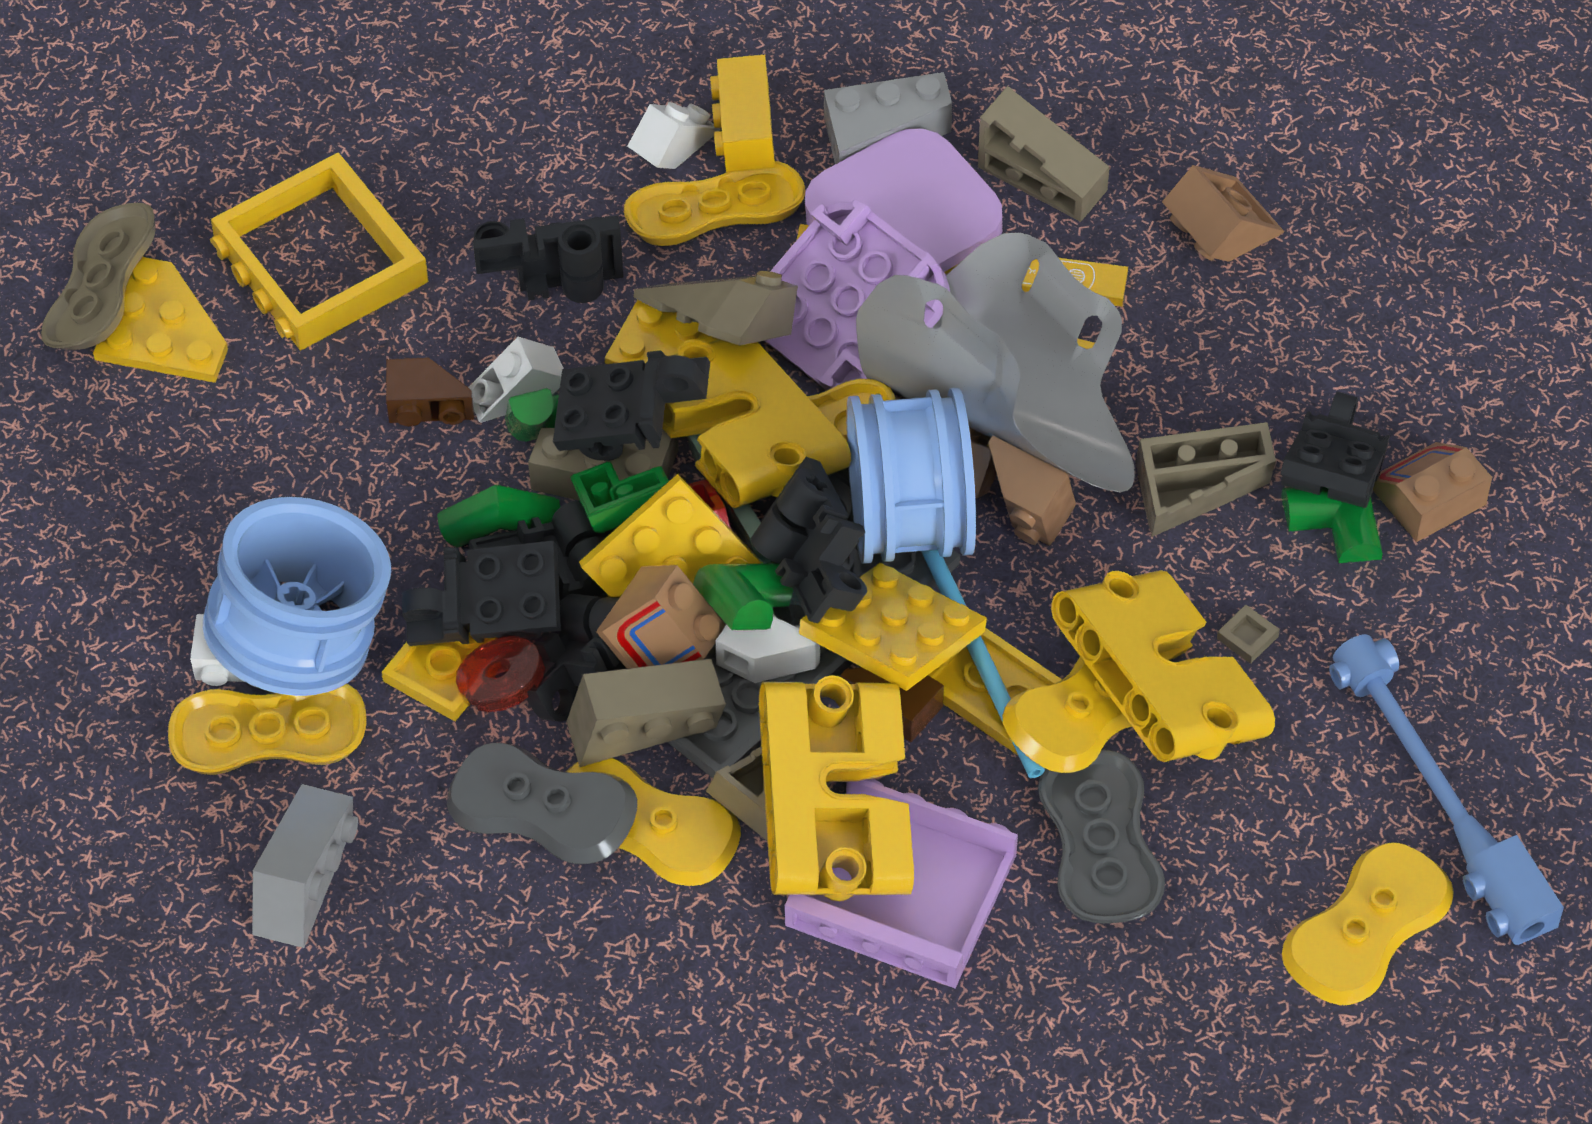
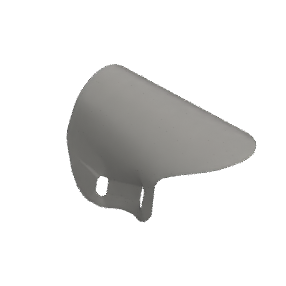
(1007, 354)

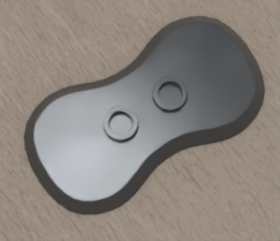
(568, 813)
(1105, 861)

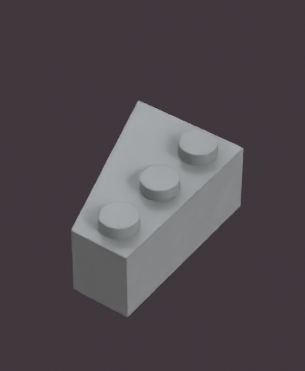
(872, 111)
(300, 864)

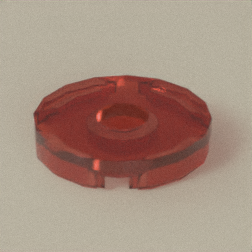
(491, 658)

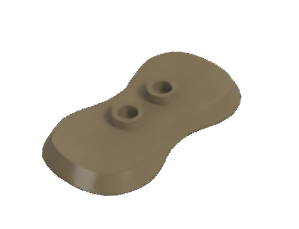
(102, 266)

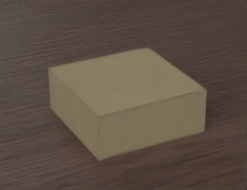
(1248, 634)

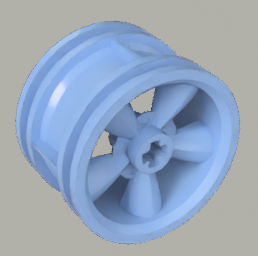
(911, 475)
(278, 632)

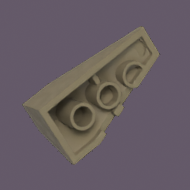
(729, 308)

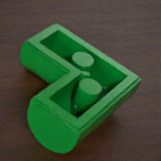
(530, 413)
(612, 500)
(493, 510)
(1351, 525)
(743, 593)

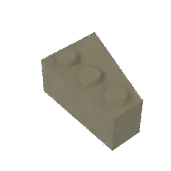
(1201, 471)

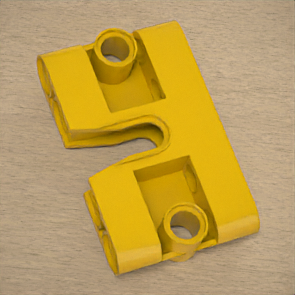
(752, 423)
(1127, 637)
(809, 823)

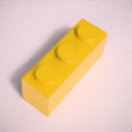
(743, 113)

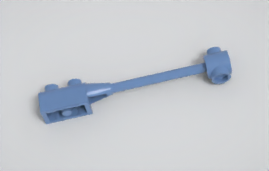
(1499, 872)

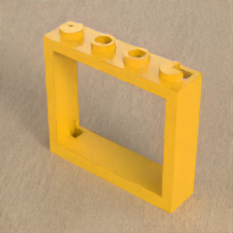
(339, 311)

